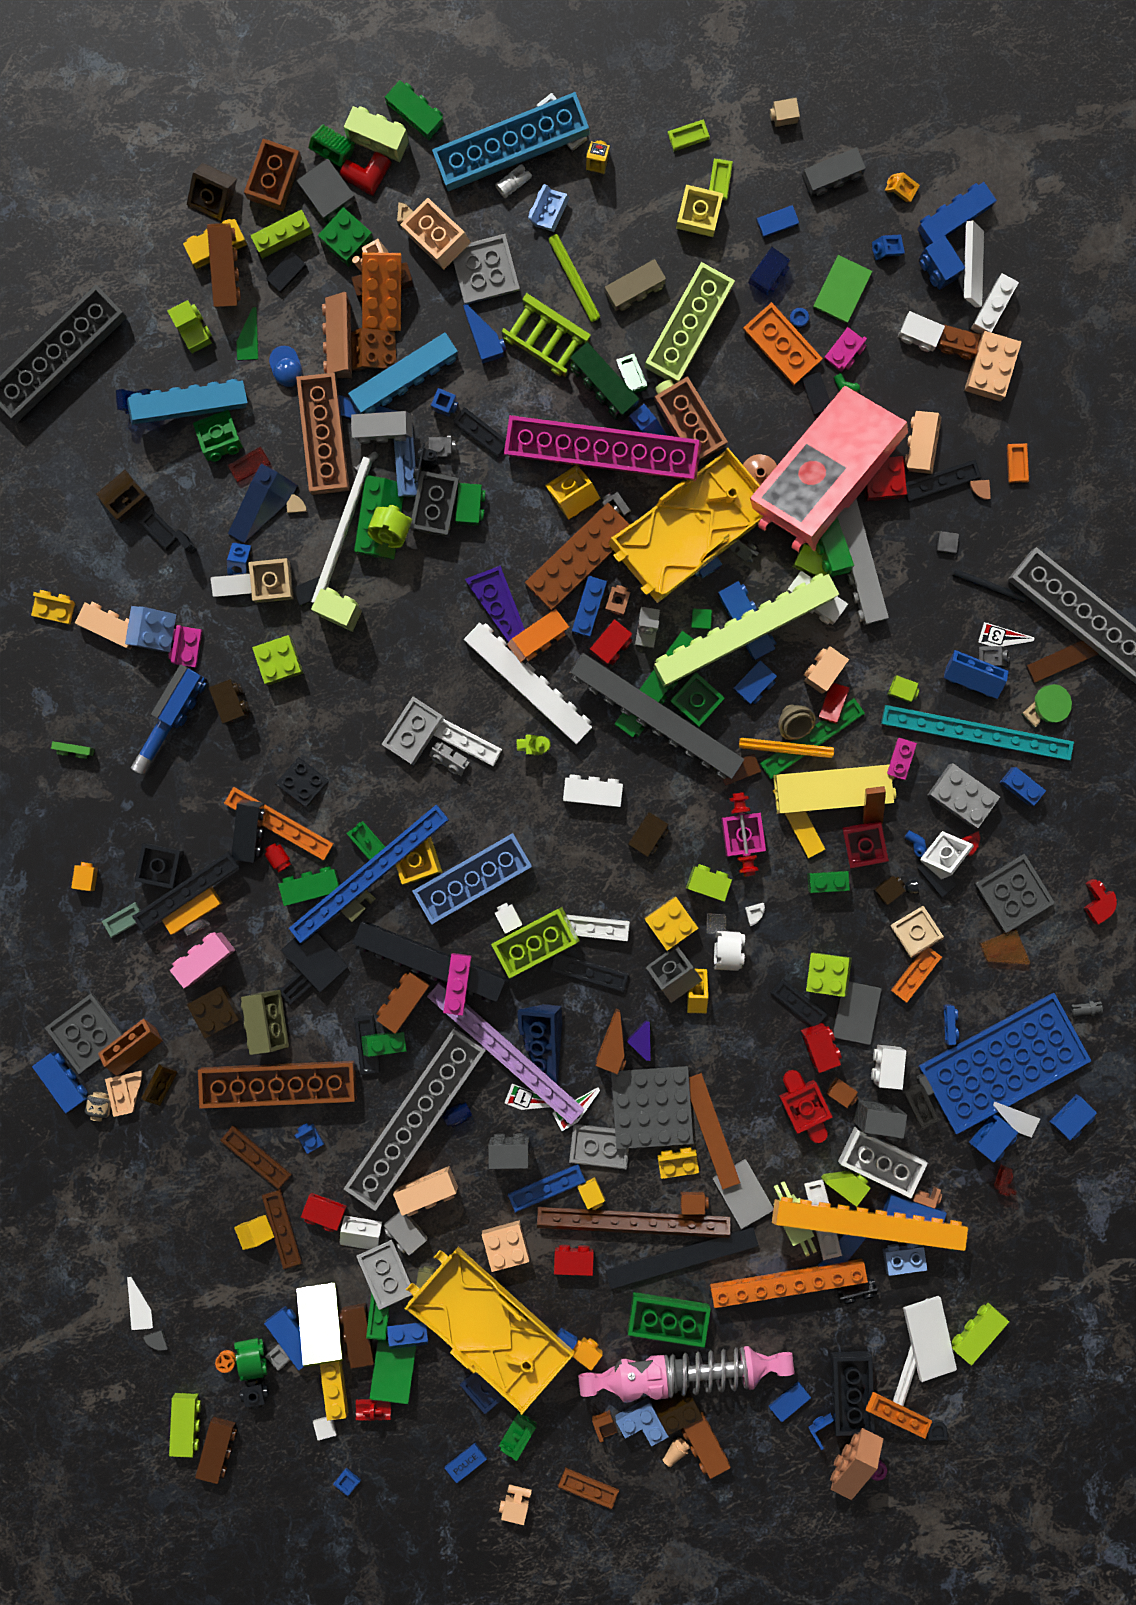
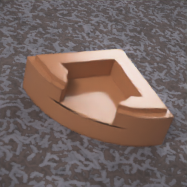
(981, 488)

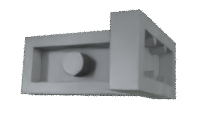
(647, 627)

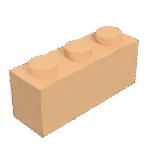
(923, 442)
(103, 623)

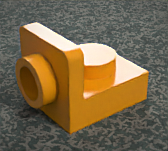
(902, 186)

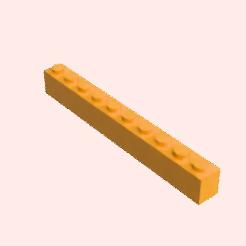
(868, 1224)

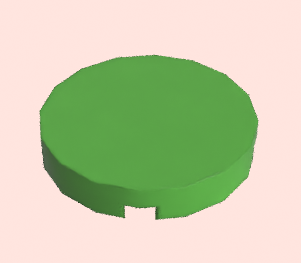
(1053, 703)

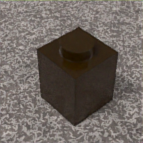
(890, 889)

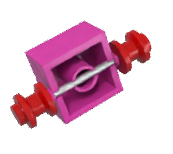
(743, 834)

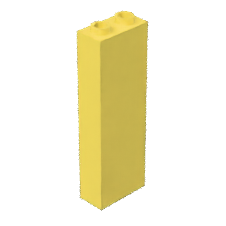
(830, 788)

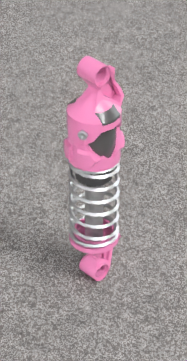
(666, 1376)

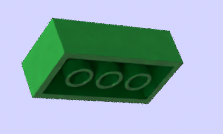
(668, 1319)

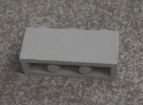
(381, 426)

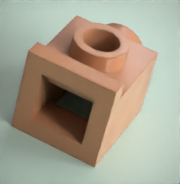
(613, 607)

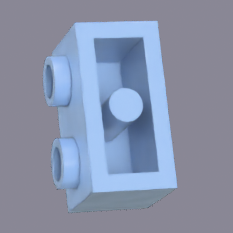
(904, 1259)

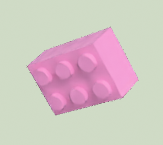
(201, 959)

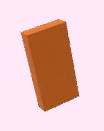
(1017, 463)

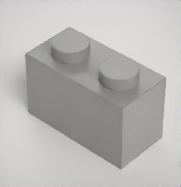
(405, 1232)

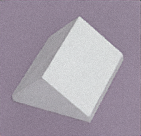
(946, 854)

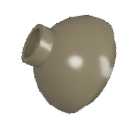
(796, 722)

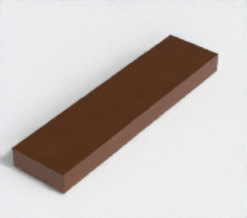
(1060, 660)
(256, 1157)
(282, 1229)

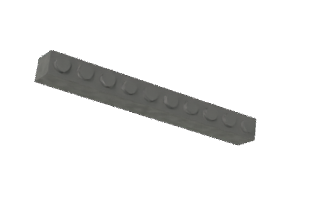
(656, 716)

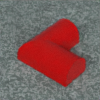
(368, 178)

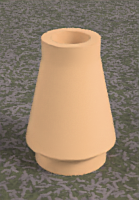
(676, 1451)

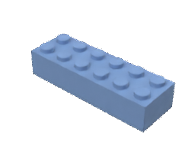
(472, 878)

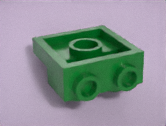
(218, 436)

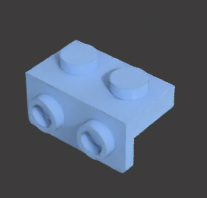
(548, 208)

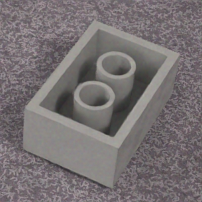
(963, 796)

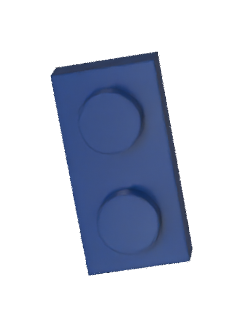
(951, 1031)

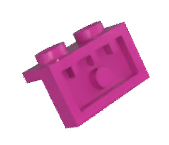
(845, 349)
(185, 646)
(901, 759)

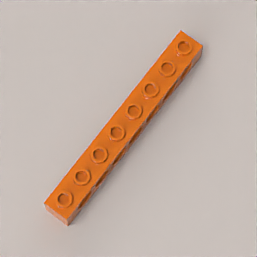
(788, 1283)

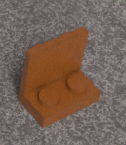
(372, 349)

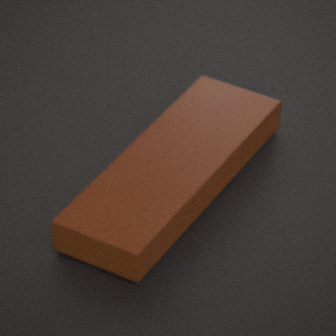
(874, 804)
(588, 1488)

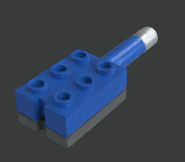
(171, 712)

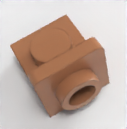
(923, 1197)

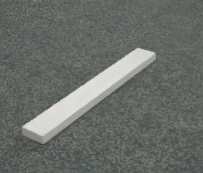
(343, 526)

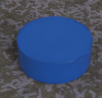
(799, 318)

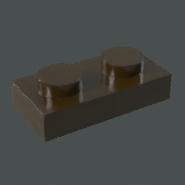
(159, 1084)

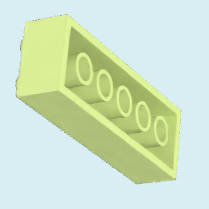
(689, 323)

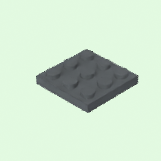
(1014, 893)
(84, 1032)

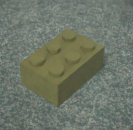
(264, 1022)

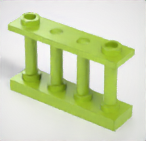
(562, 325)

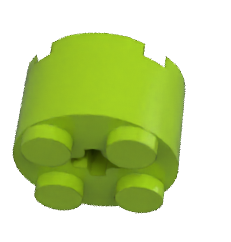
(389, 526)

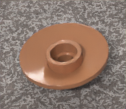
(762, 462)

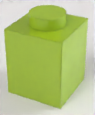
(903, 689)

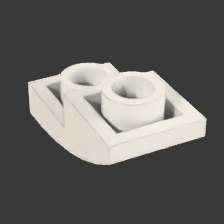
(231, 585)

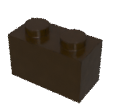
(648, 834)

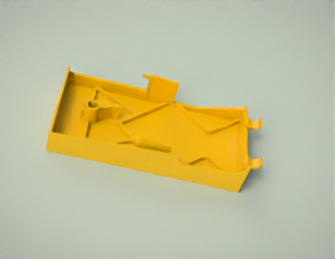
(489, 1329)

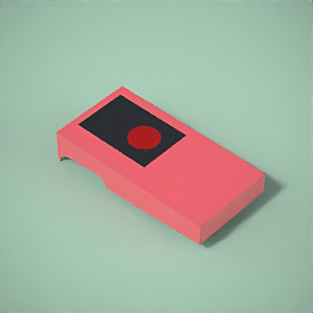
(828, 467)

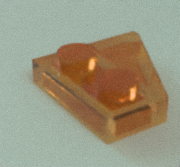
(1005, 949)

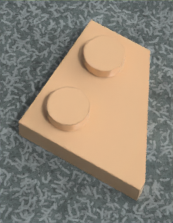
(124, 1092)

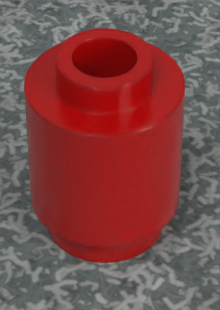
(277, 857)

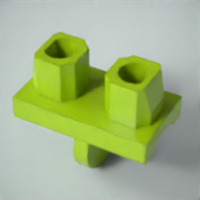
(534, 745)

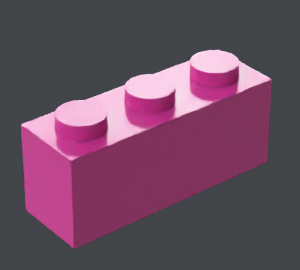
(457, 984)

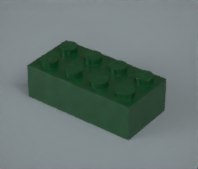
(603, 382)

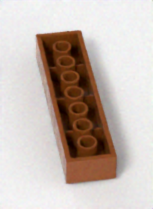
(277, 1084)

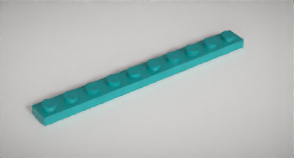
(977, 732)

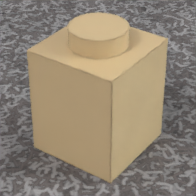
(785, 112)

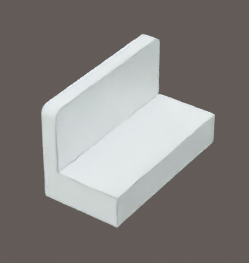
(360, 1232)

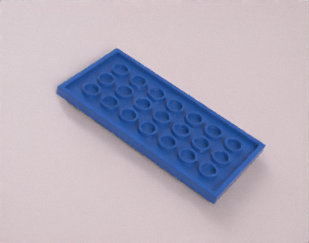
(1005, 1063)

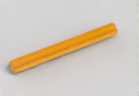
(784, 747)

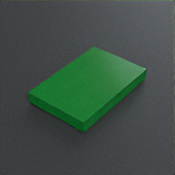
(392, 1373)

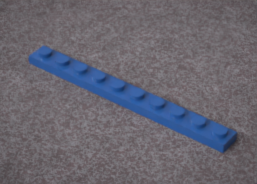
(369, 874)

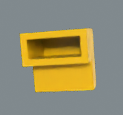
(254, 1232)

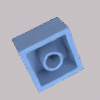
(150, 629)

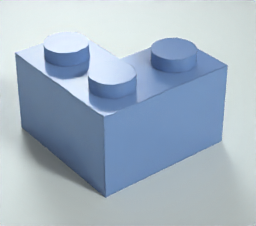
(642, 1417)

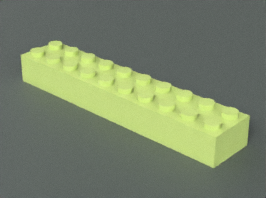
(746, 630)

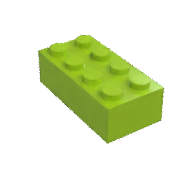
(535, 942)

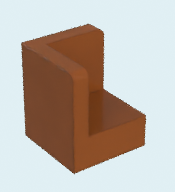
(604, 1425)

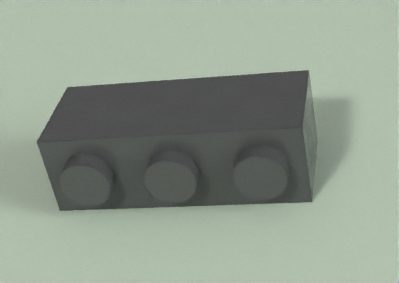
(834, 172)

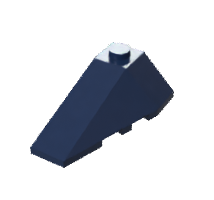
(262, 501)
(542, 1036)

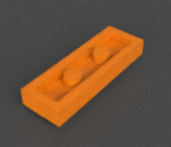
(916, 974)

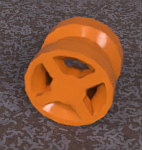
(225, 1365)

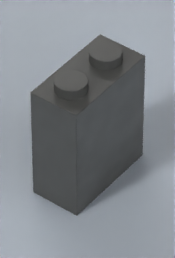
(326, 190)

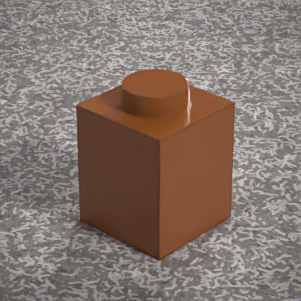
(842, 1093)
(694, 1203)

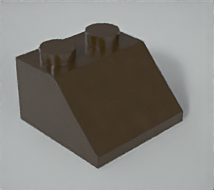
(211, 191)
(677, 1411)

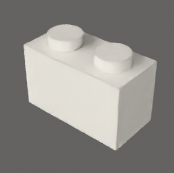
(920, 332)

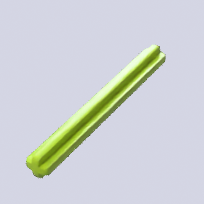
(574, 278)

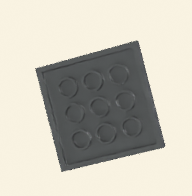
(652, 1107)

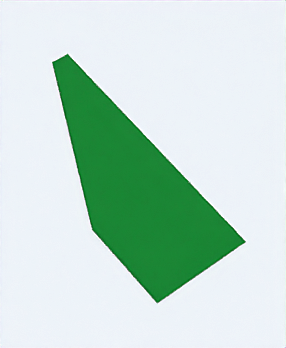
(247, 342)

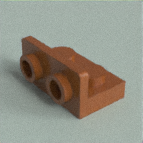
(959, 342)

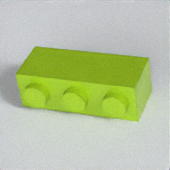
(281, 234)
(979, 1333)
(184, 1425)

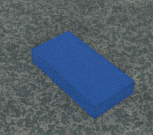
(777, 221)
(789, 1401)

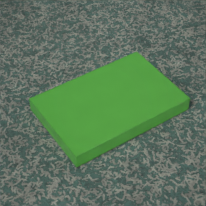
(842, 289)

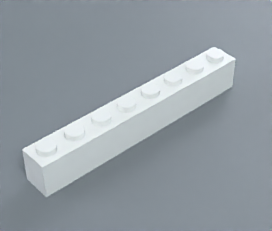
(528, 683)

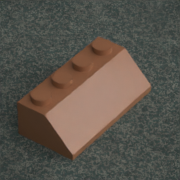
(337, 335)

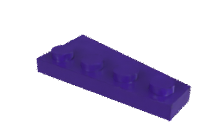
(496, 598)

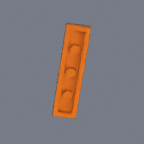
(898, 1415)

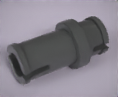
(1090, 1008)

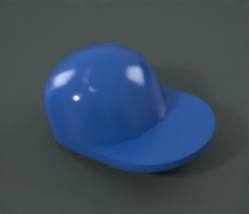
(285, 366)

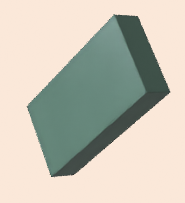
(121, 920)

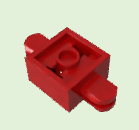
(805, 1106)

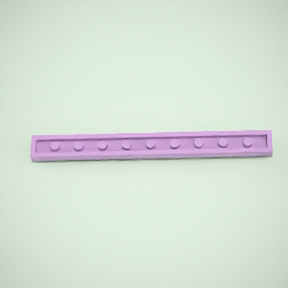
(511, 1058)

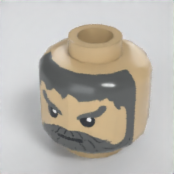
(98, 1106)

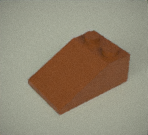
(612, 1049)

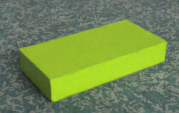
(688, 135)
(721, 177)

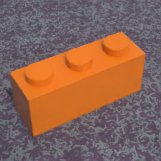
(538, 636)

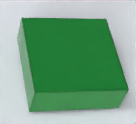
(701, 618)

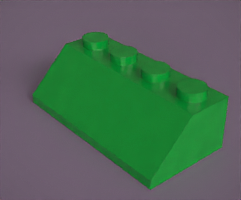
(376, 493)

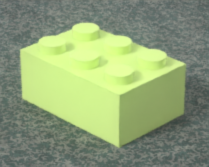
(376, 133)
(336, 609)

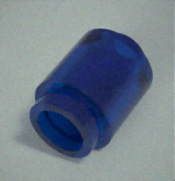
(457, 1115)

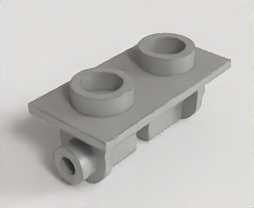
(441, 755)

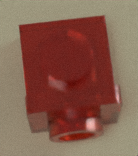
(1003, 1179)

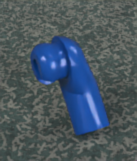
(918, 843)

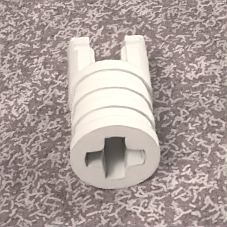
(513, 180)

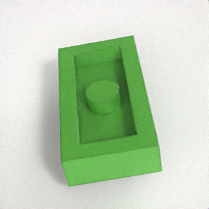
(64, 749)

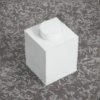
(508, 917)

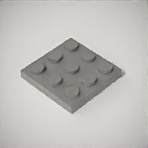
(486, 270)

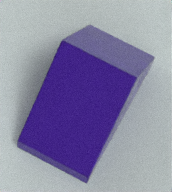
(641, 1040)

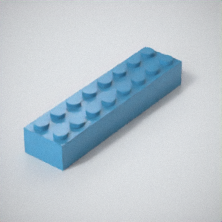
(511, 141)

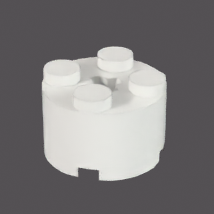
(728, 950)

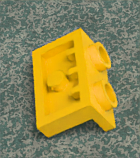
(53, 608)
(678, 1163)

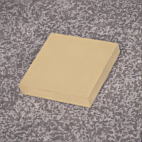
(917, 932)

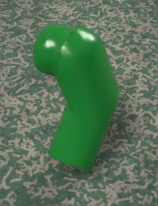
(841, 382)

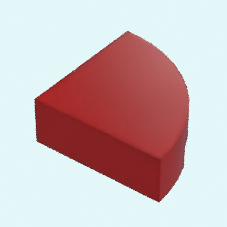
(973, 839)

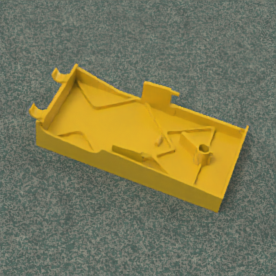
(689, 526)

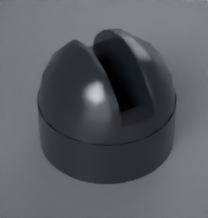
(912, 886)

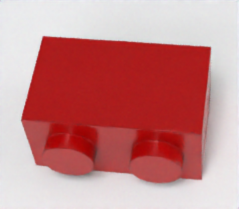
(323, 1212)
(573, 1260)

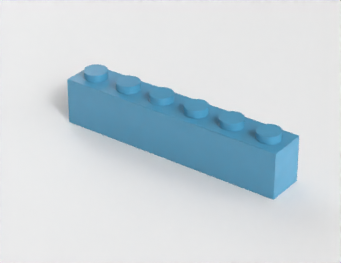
(404, 374)
(186, 402)

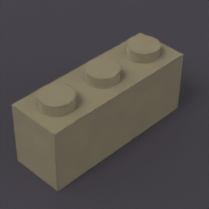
(635, 285)

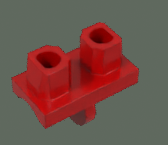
(372, 1410)

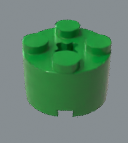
(250, 1360)

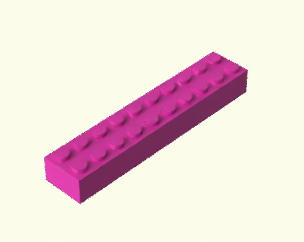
(603, 448)

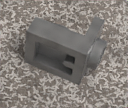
(442, 446)
(619, 505)
(994, 655)

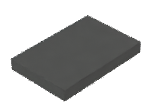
(857, 1013)

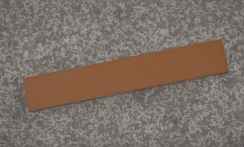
(712, 1132)

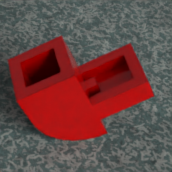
(1104, 905)

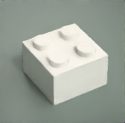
(889, 1066)

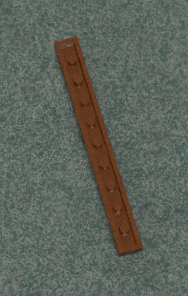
(633, 1222)

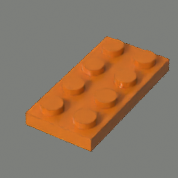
(381, 291)
(782, 343)

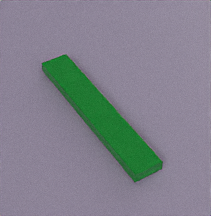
(820, 733)

